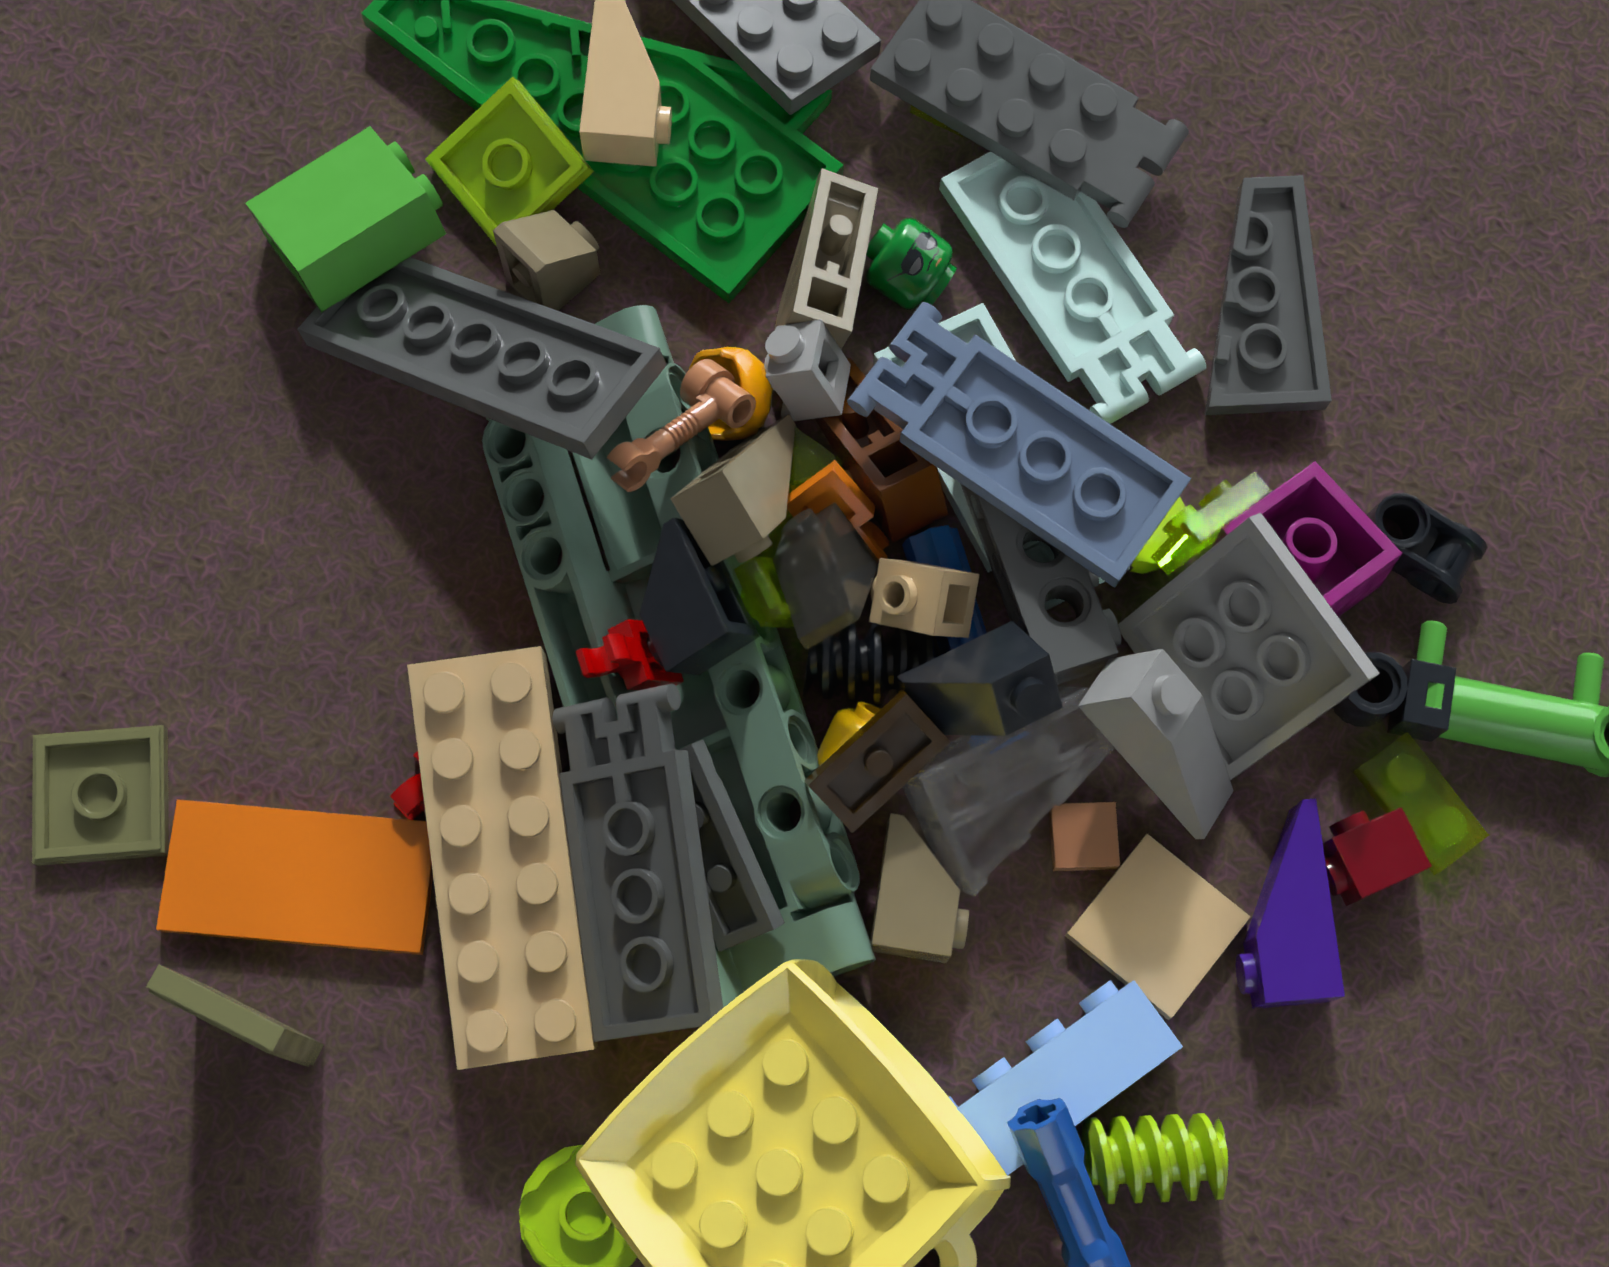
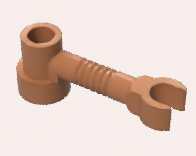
(711, 395)

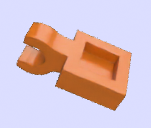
(836, 486)

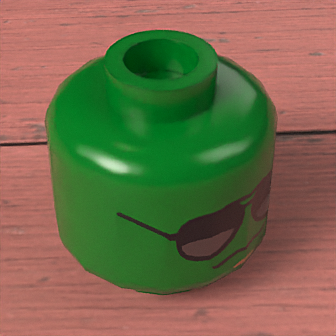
(909, 263)

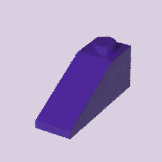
(1292, 933)

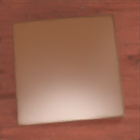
(1084, 836)

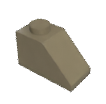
(547, 257)
(915, 900)

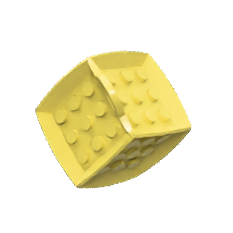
(792, 1143)

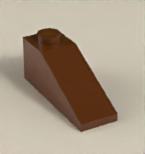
(889, 473)

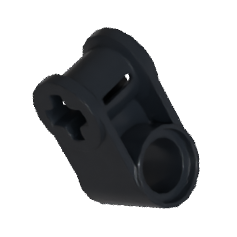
(1430, 546)

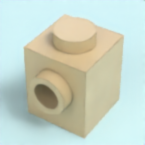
(923, 598)

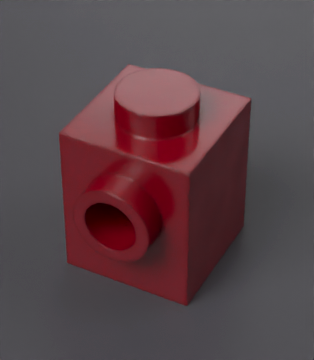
(1372, 854)

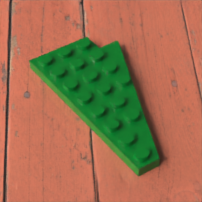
(734, 160)

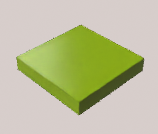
(508, 160)

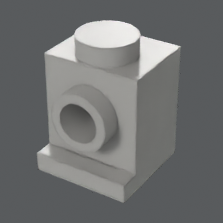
(807, 370)

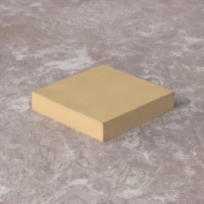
(1158, 926)

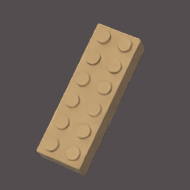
(500, 857)

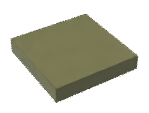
(100, 795)

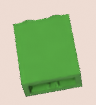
(348, 217)

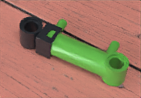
(1436, 703)

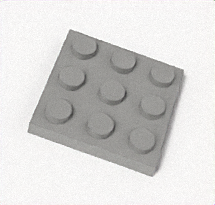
(1252, 642)

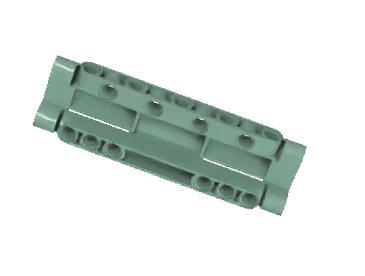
(756, 748)

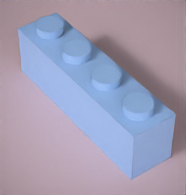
(1081, 1064)

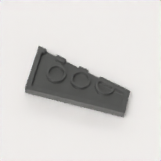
(1270, 314)

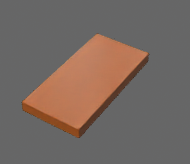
(297, 877)

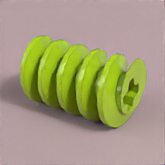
(1156, 1156)

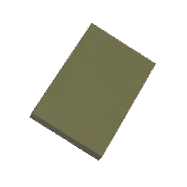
(234, 1017)

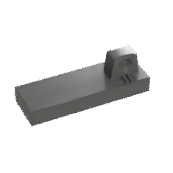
(735, 883)

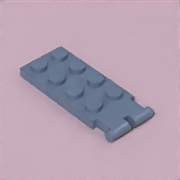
(1021, 445)

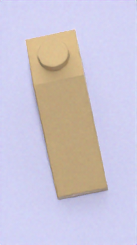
(621, 93)

